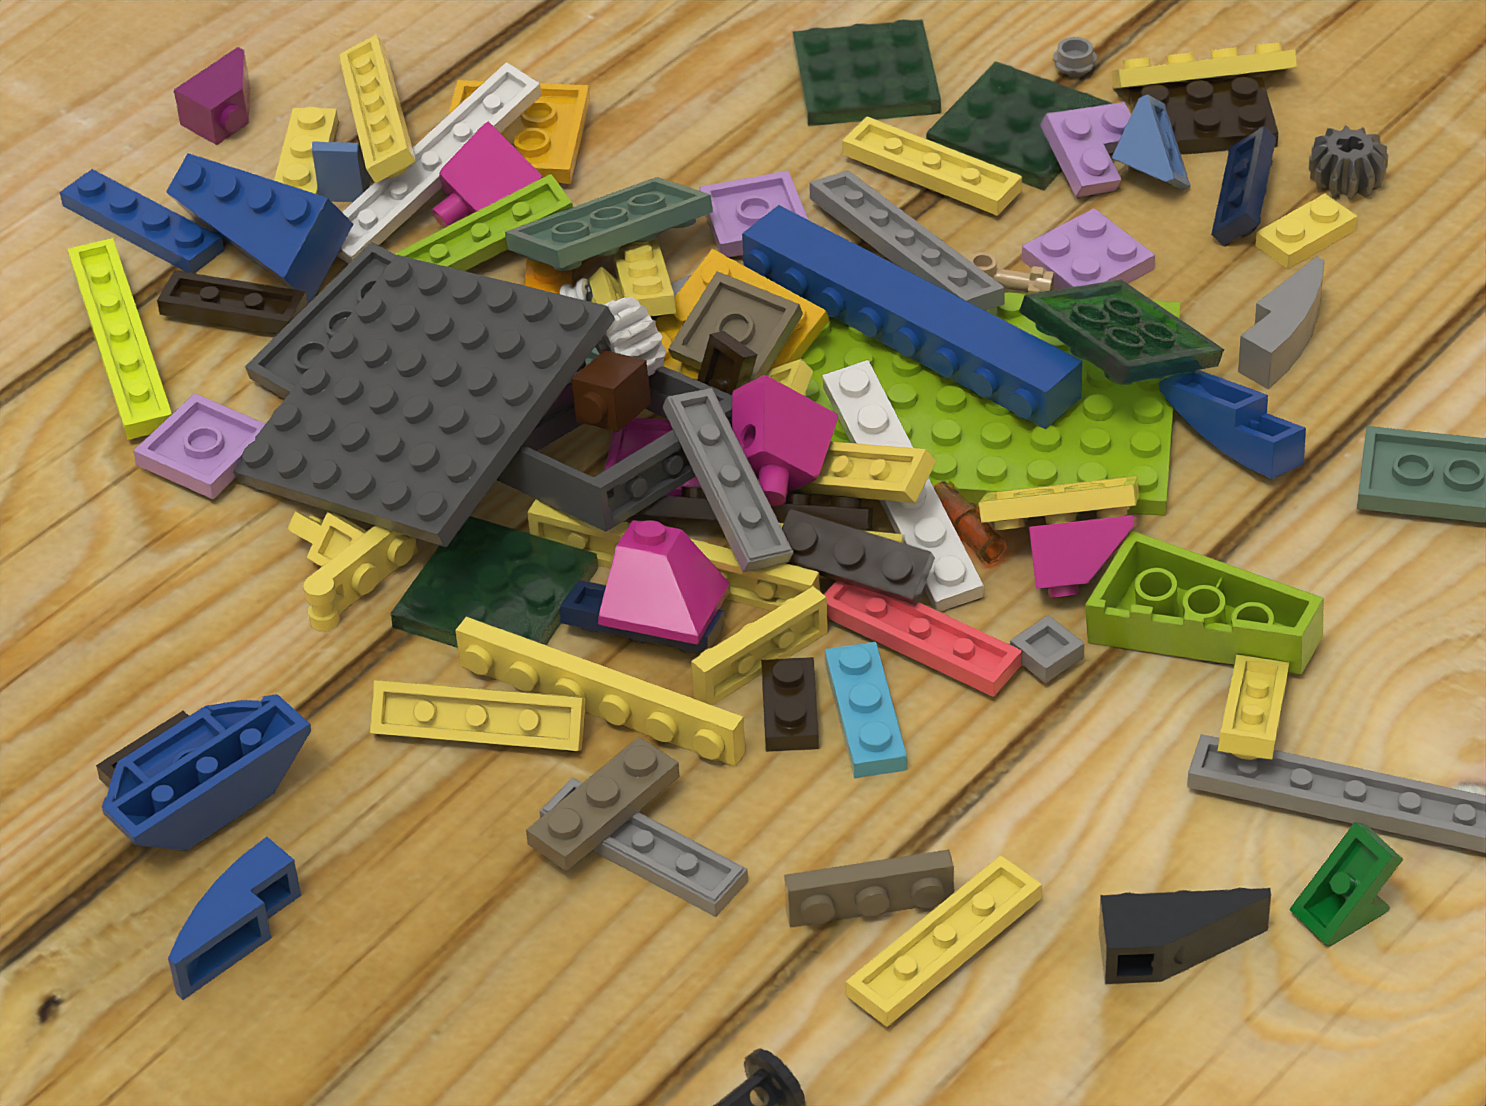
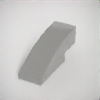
(1282, 326)

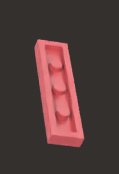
(925, 636)

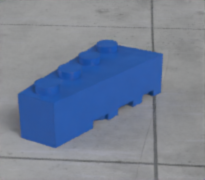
(268, 221)

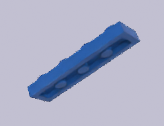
(142, 221)

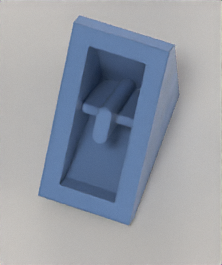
(1151, 145)
(340, 170)

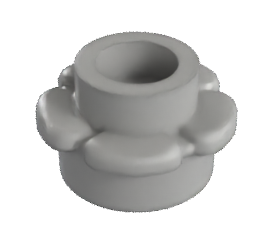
(1075, 56)

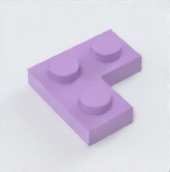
(1082, 145)

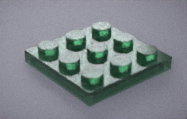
(866, 72)
(1002, 121)
(1120, 331)
(496, 579)

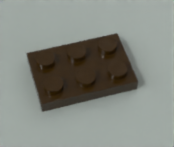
(1212, 113)

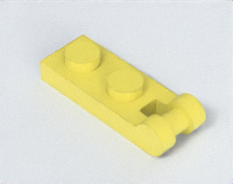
(355, 573)

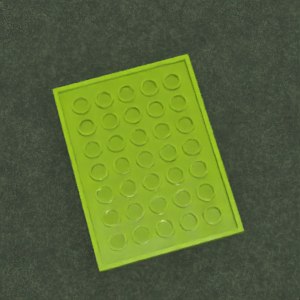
(992, 449)

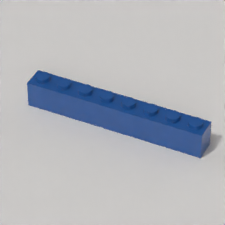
(914, 317)

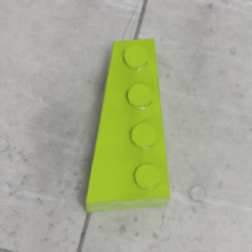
(1200, 608)

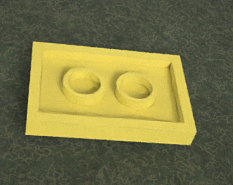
(1059, 502)

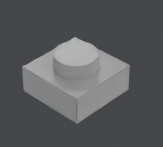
(1048, 648)

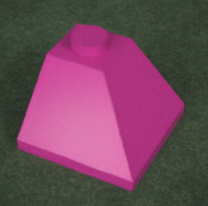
(1075, 551)
(661, 585)

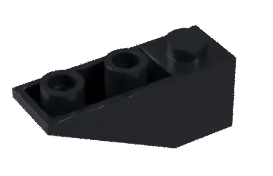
(1169, 932)

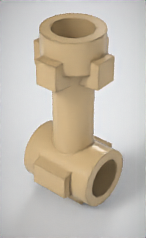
(1037, 281)

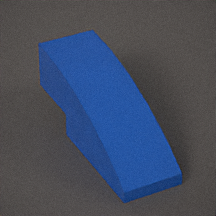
(1236, 422)
(233, 916)

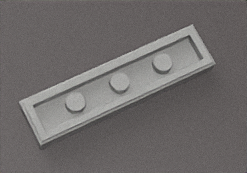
(727, 480)
(668, 859)

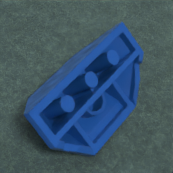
(204, 772)

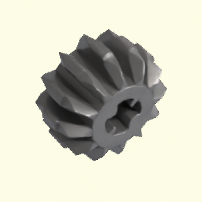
(1348, 162)

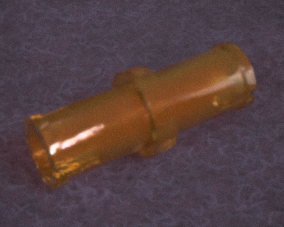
(966, 520)

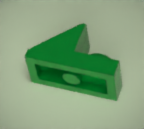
(1346, 886)

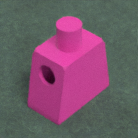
(481, 174)
(781, 435)

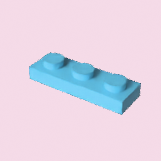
(865, 710)

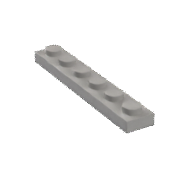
(904, 239)
(1344, 794)

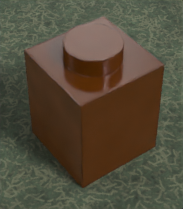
(611, 390)

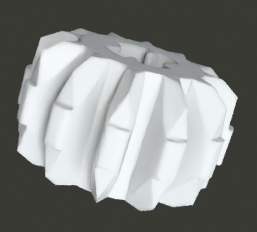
(633, 334)

